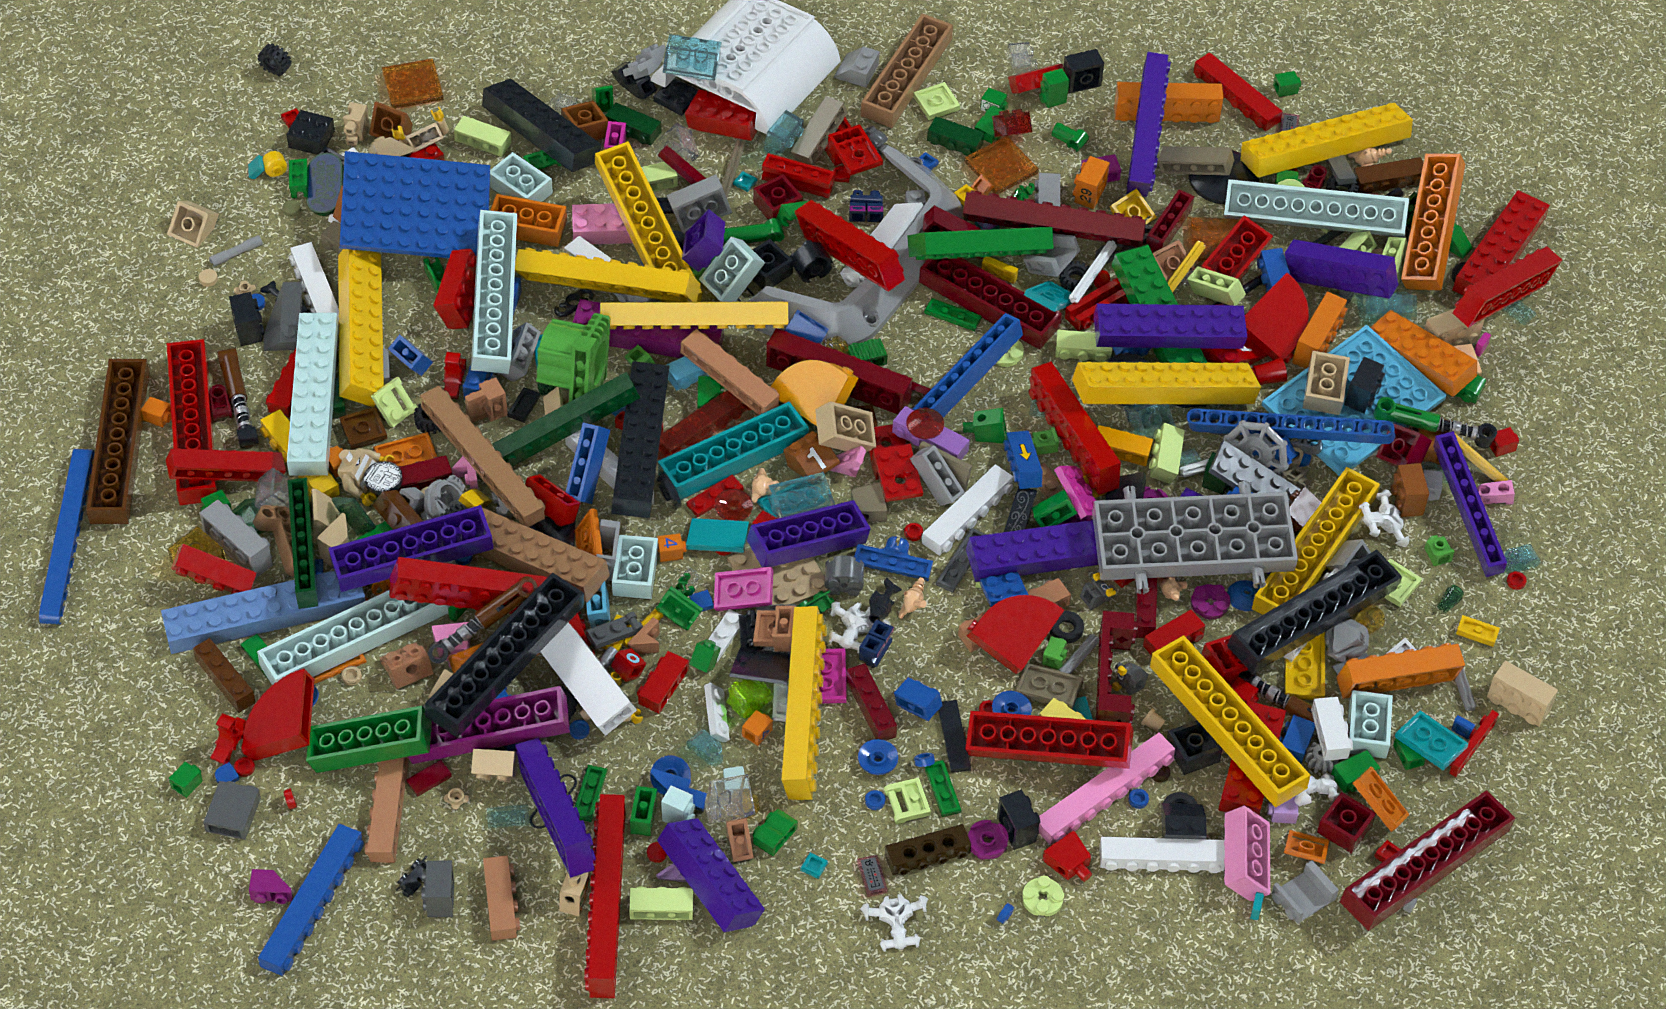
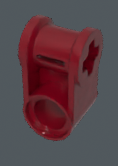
(1316, 177)
(219, 405)

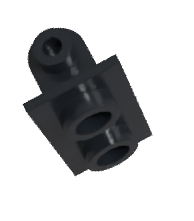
(747, 629)
(408, 882)

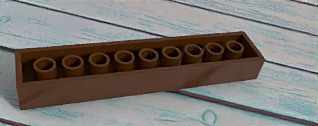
(118, 442)

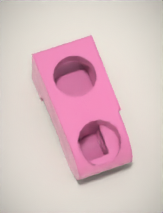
(1497, 492)

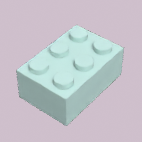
(520, 179)
(732, 270)
(635, 567)
(1370, 723)

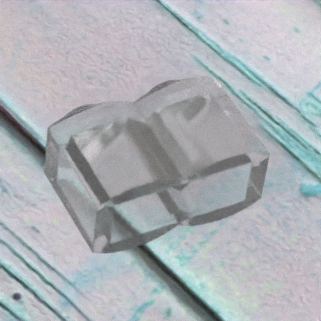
(1021, 57)

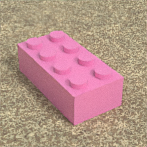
(599, 224)
(1247, 853)

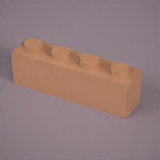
(500, 898)

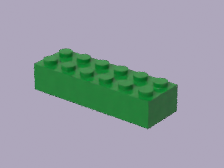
(369, 739)

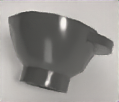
(876, 136)

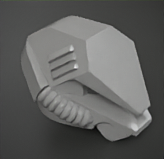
(442, 495)
(1347, 640)

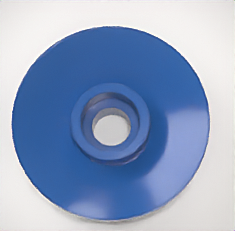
(1239, 598)
(1011, 701)
(878, 749)
(673, 765)

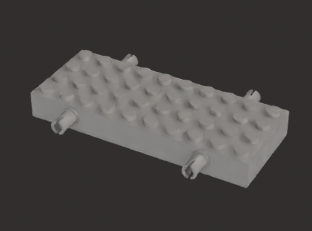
(1194, 536)

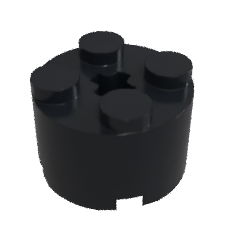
(811, 261)

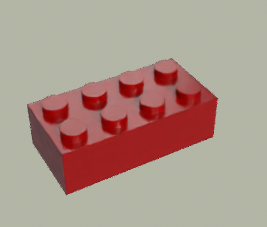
(720, 116)
(1239, 249)
(457, 290)

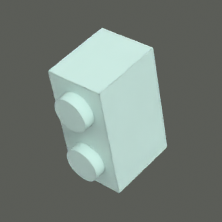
(677, 806)

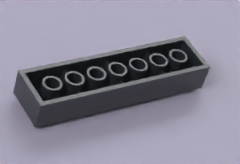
(541, 125)

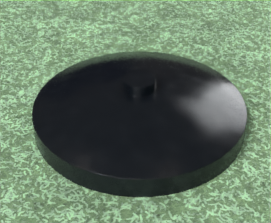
(1214, 187)

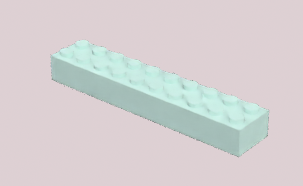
(1317, 208)
(494, 292)
(313, 394)
(346, 635)

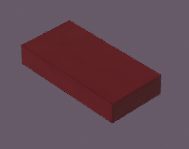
(429, 778)

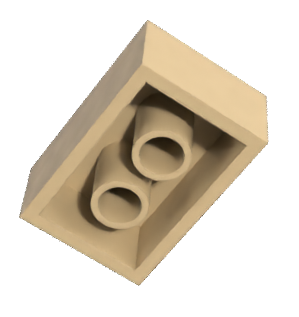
(1452, 330)
(1326, 382)
(845, 427)
(1522, 693)

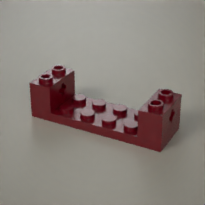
(1116, 632)

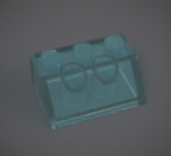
(692, 57)
(1374, 307)
(800, 495)

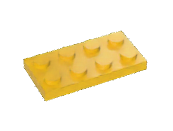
(1306, 673)

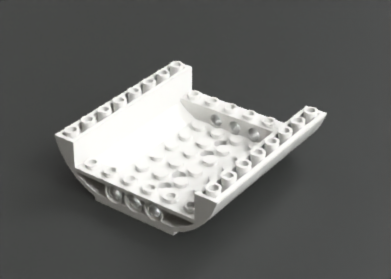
(774, 66)

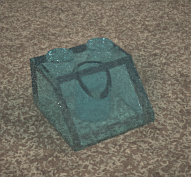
(783, 133)
(1148, 417)

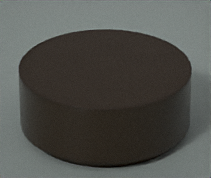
(1162, 775)

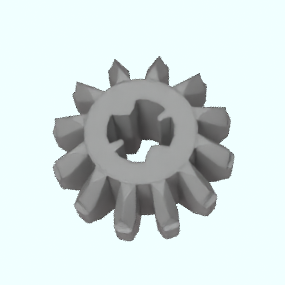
(1315, 759)

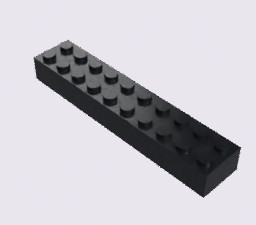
(640, 441)
(1314, 611)
(504, 655)

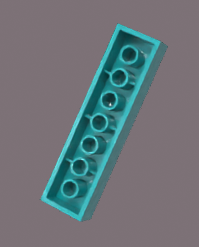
(733, 450)

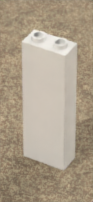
(889, 232)
(588, 680)

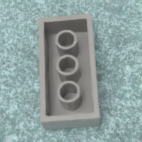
(236, 538)

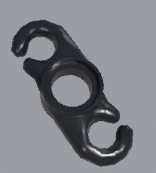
(572, 308)

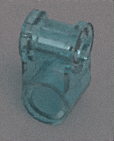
(1521, 558)
(706, 747)

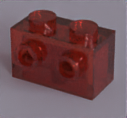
(1012, 123)

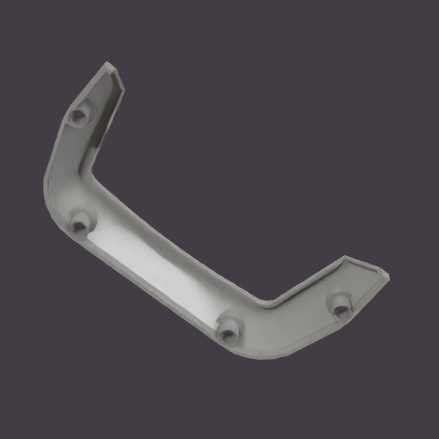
(869, 305)

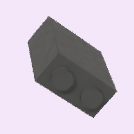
(232, 810)

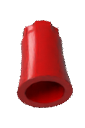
(1271, 372)

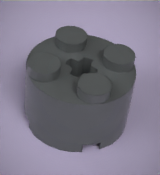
(844, 575)

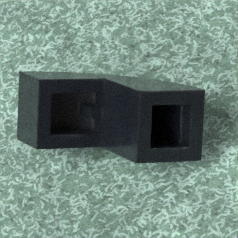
(638, 87)

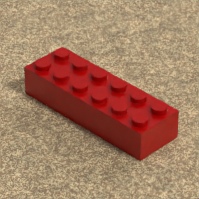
(1238, 787)

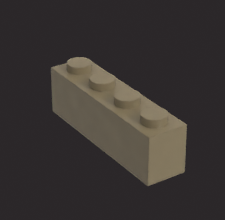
(815, 135)
(1196, 160)

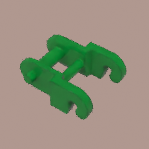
(1025, 192)
(682, 582)

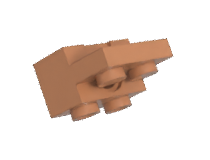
(487, 402)
(779, 636)
(407, 665)

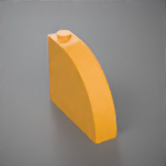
(814, 384)

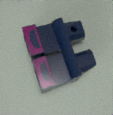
(860, 203)
(876, 643)

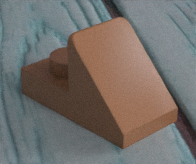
(644, 640)
(739, 839)

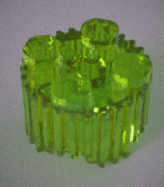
(748, 697)

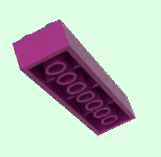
(654, 341)
(504, 723)

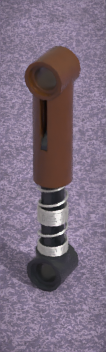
(237, 396)
(484, 618)
(1292, 705)

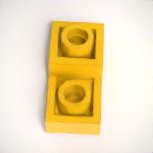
(474, 498)

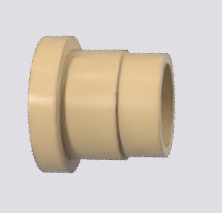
(1153, 720)

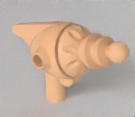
(1369, 156)
(760, 484)
(1171, 587)
(913, 599)

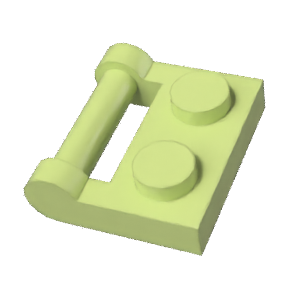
(390, 406)
(913, 797)

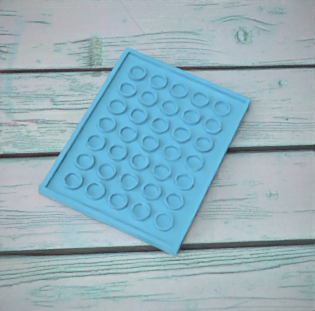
(1401, 383)

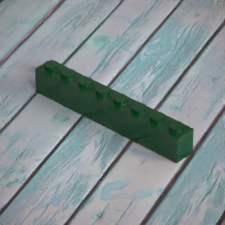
(567, 419)
(302, 543)

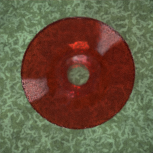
(925, 423)
(733, 498)

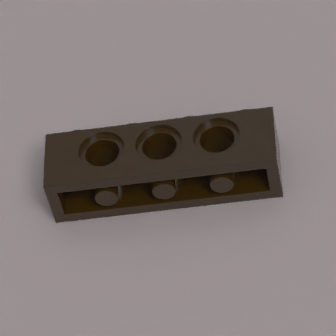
(934, 842)

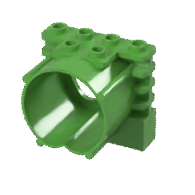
(574, 355)

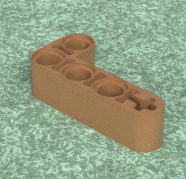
(278, 521)

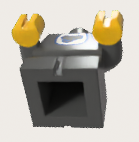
(1097, 592)
(1130, 677)

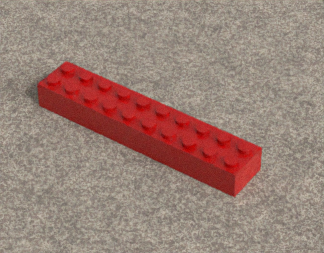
(190, 410)
(605, 897)

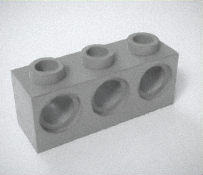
(523, 346)

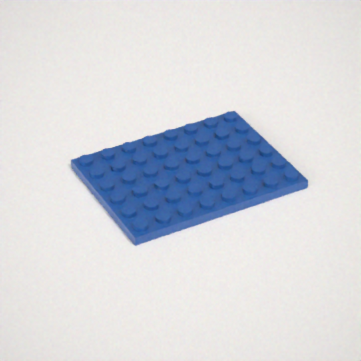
(411, 204)

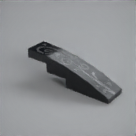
(1020, 510)

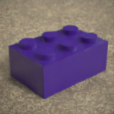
(704, 240)

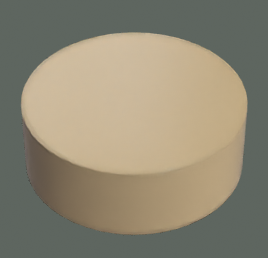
(208, 277)
(351, 676)

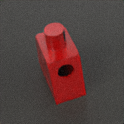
(1069, 857)

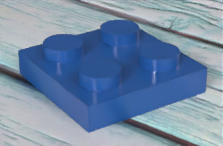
(1002, 587)

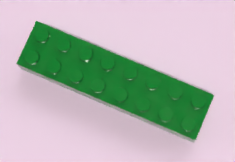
(980, 243)
(1146, 284)

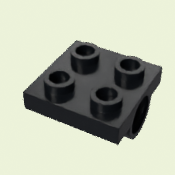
(675, 96)

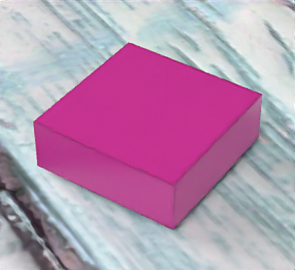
(1482, 344)

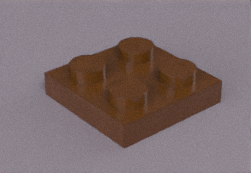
(363, 428)

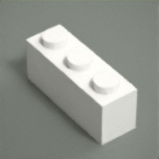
(1331, 728)

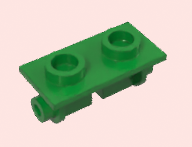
(821, 600)

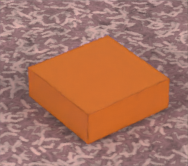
(982, 184)

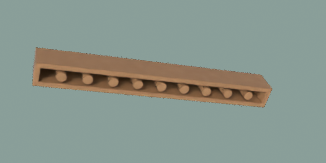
(482, 456)

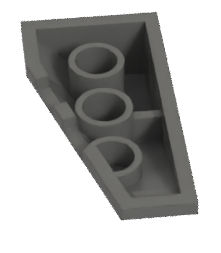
(284, 319)

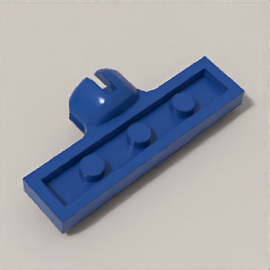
(894, 559)

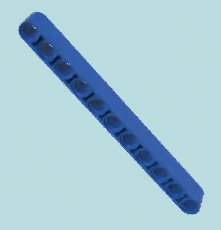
(1299, 430)
(65, 536)

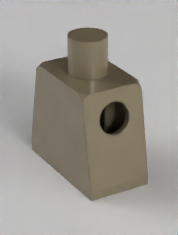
(870, 502)

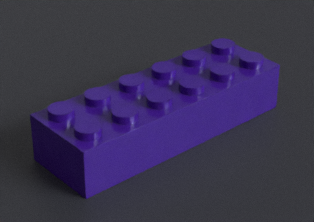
(1342, 268)
(808, 534)
(710, 875)

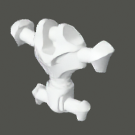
(1387, 518)
(856, 623)
(1323, 785)
(895, 913)

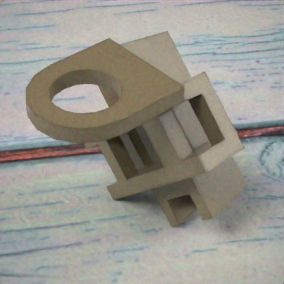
(1300, 480)

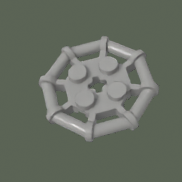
(1260, 444)

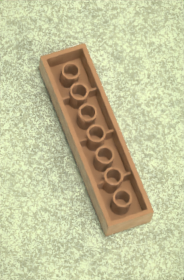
(906, 70)
(540, 555)

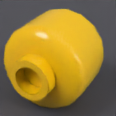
(274, 164)

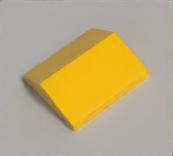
(1132, 205)

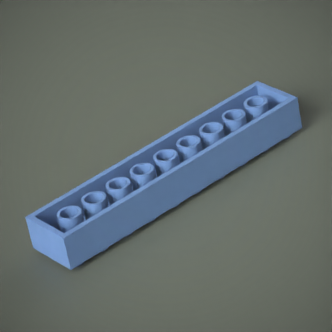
(253, 612)

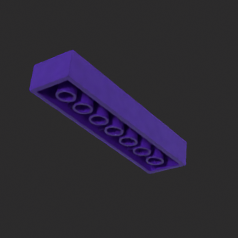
(1148, 123)
(1170, 326)
(434, 540)
(1033, 550)
(555, 807)

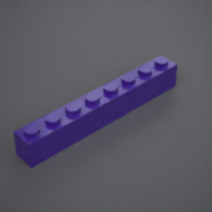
(1470, 504)

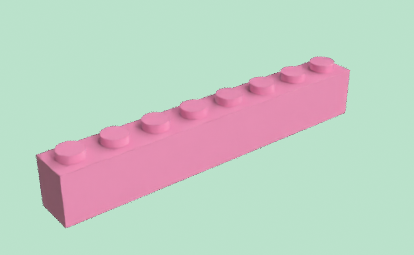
(1105, 789)

